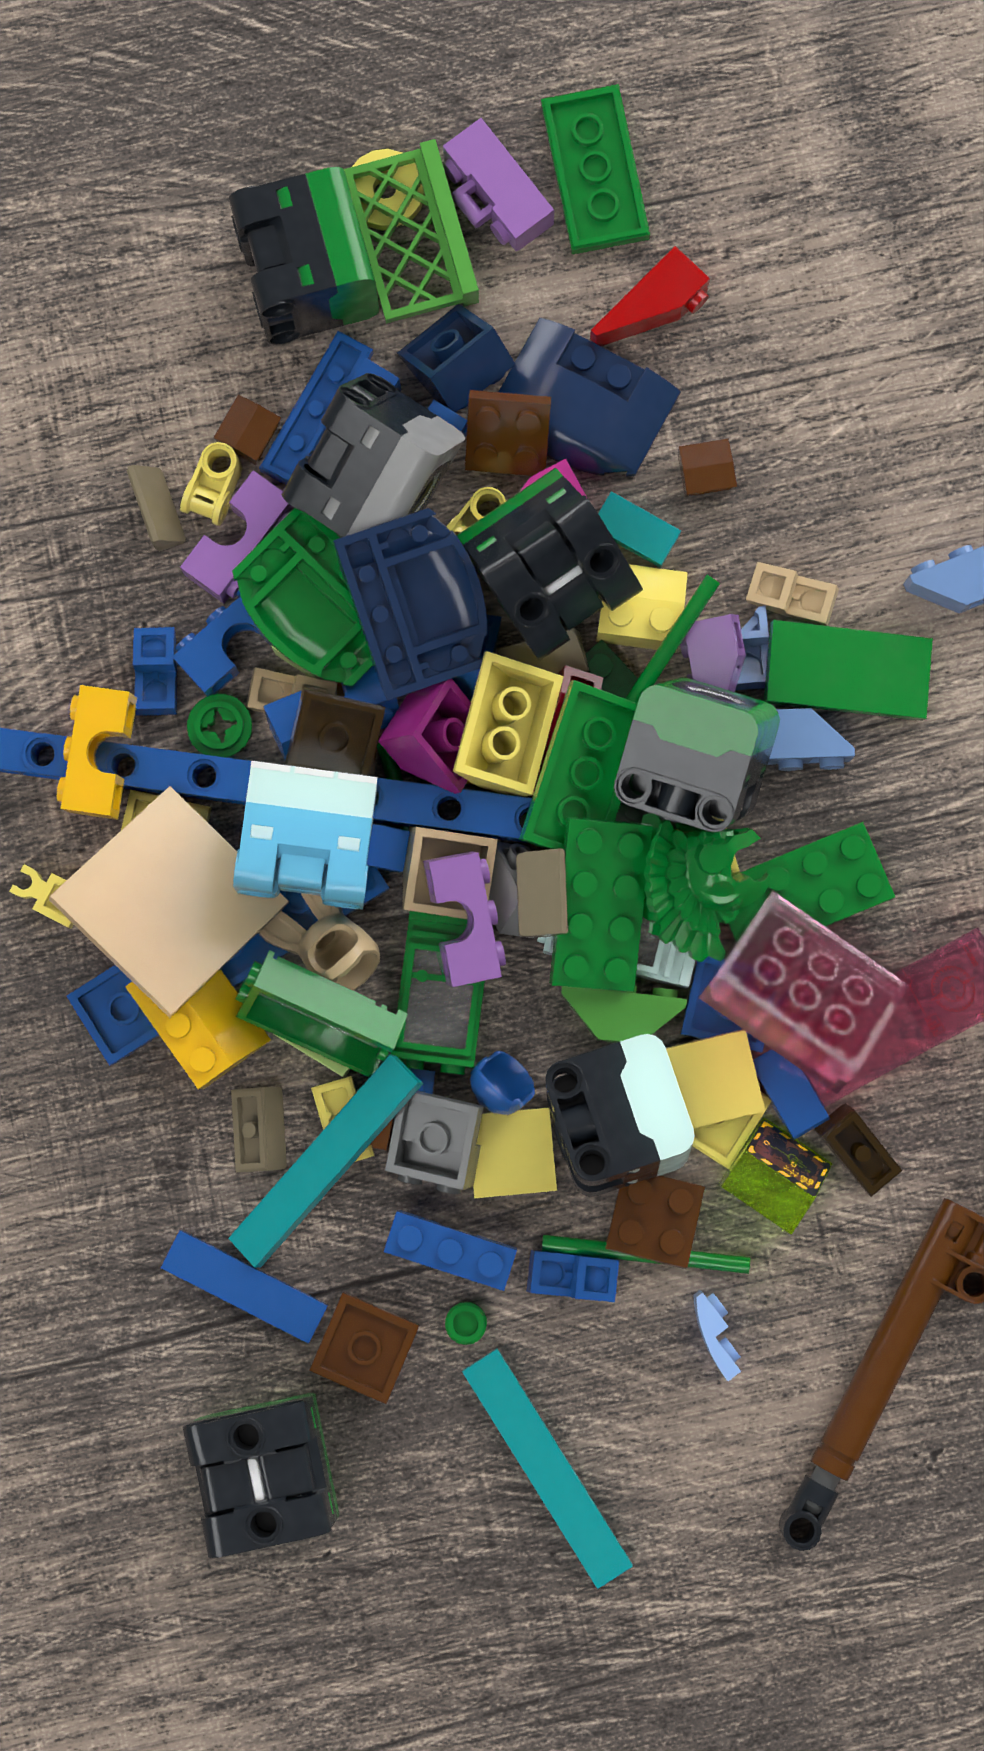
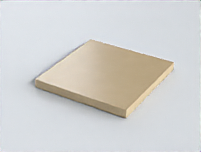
(165, 902)

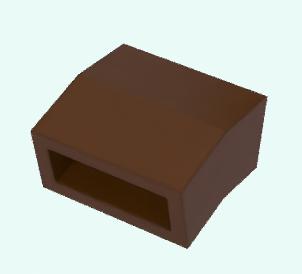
(247, 429)
(707, 467)

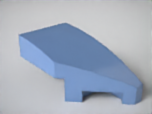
(755, 640)

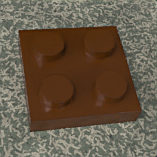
(507, 433)
(656, 1220)
(364, 1347)

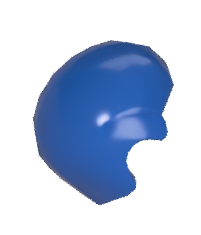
(501, 1083)

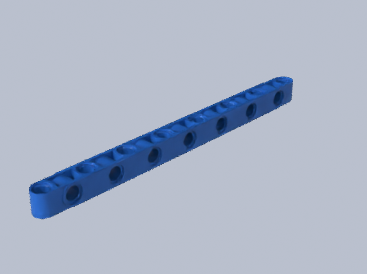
(157, 769)

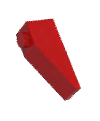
(656, 300)

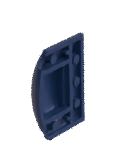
(600, 403)
(414, 601)

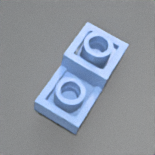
(710, 1321)

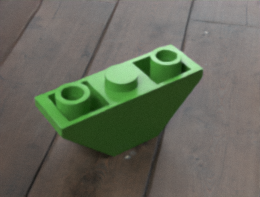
(622, 1014)

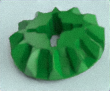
(203, 716)

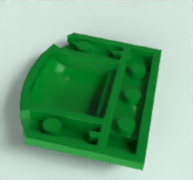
(302, 601)

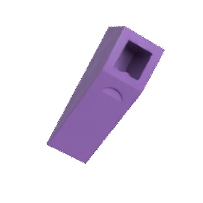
(715, 651)

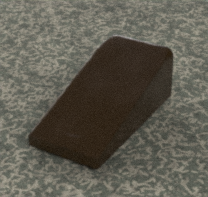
(858, 1149)

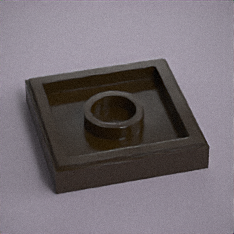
(334, 733)

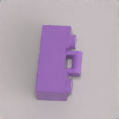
(499, 182)

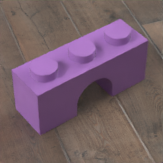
(212, 564)
(474, 953)

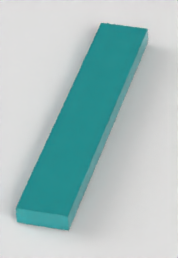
(325, 1161)
(547, 1468)

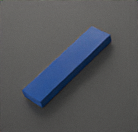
(304, 424)
(244, 1286)

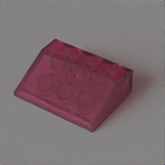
(805, 992)

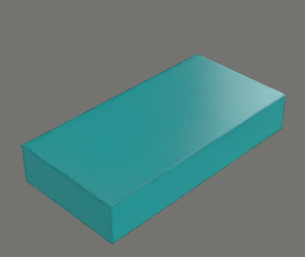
(638, 529)

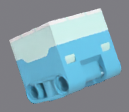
(306, 834)

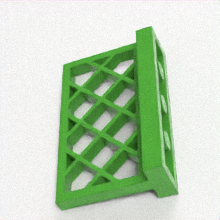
(445, 224)

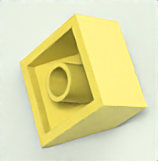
(649, 614)

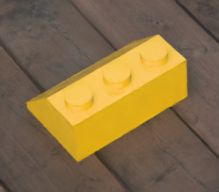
(205, 1030)

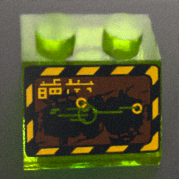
(776, 1176)

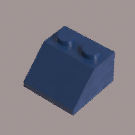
(457, 357)

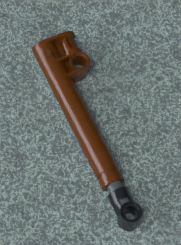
(945, 1256)

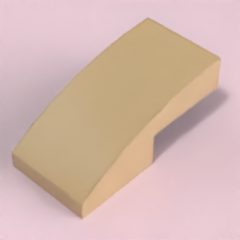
(792, 594)
(271, 686)

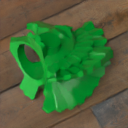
(693, 885)

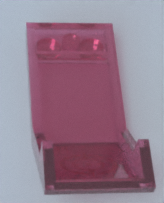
(939, 1004)

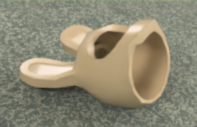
(330, 947)

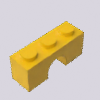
(96, 717)

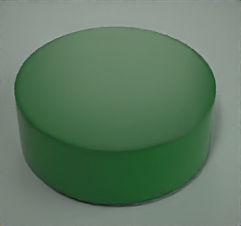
(466, 1323)

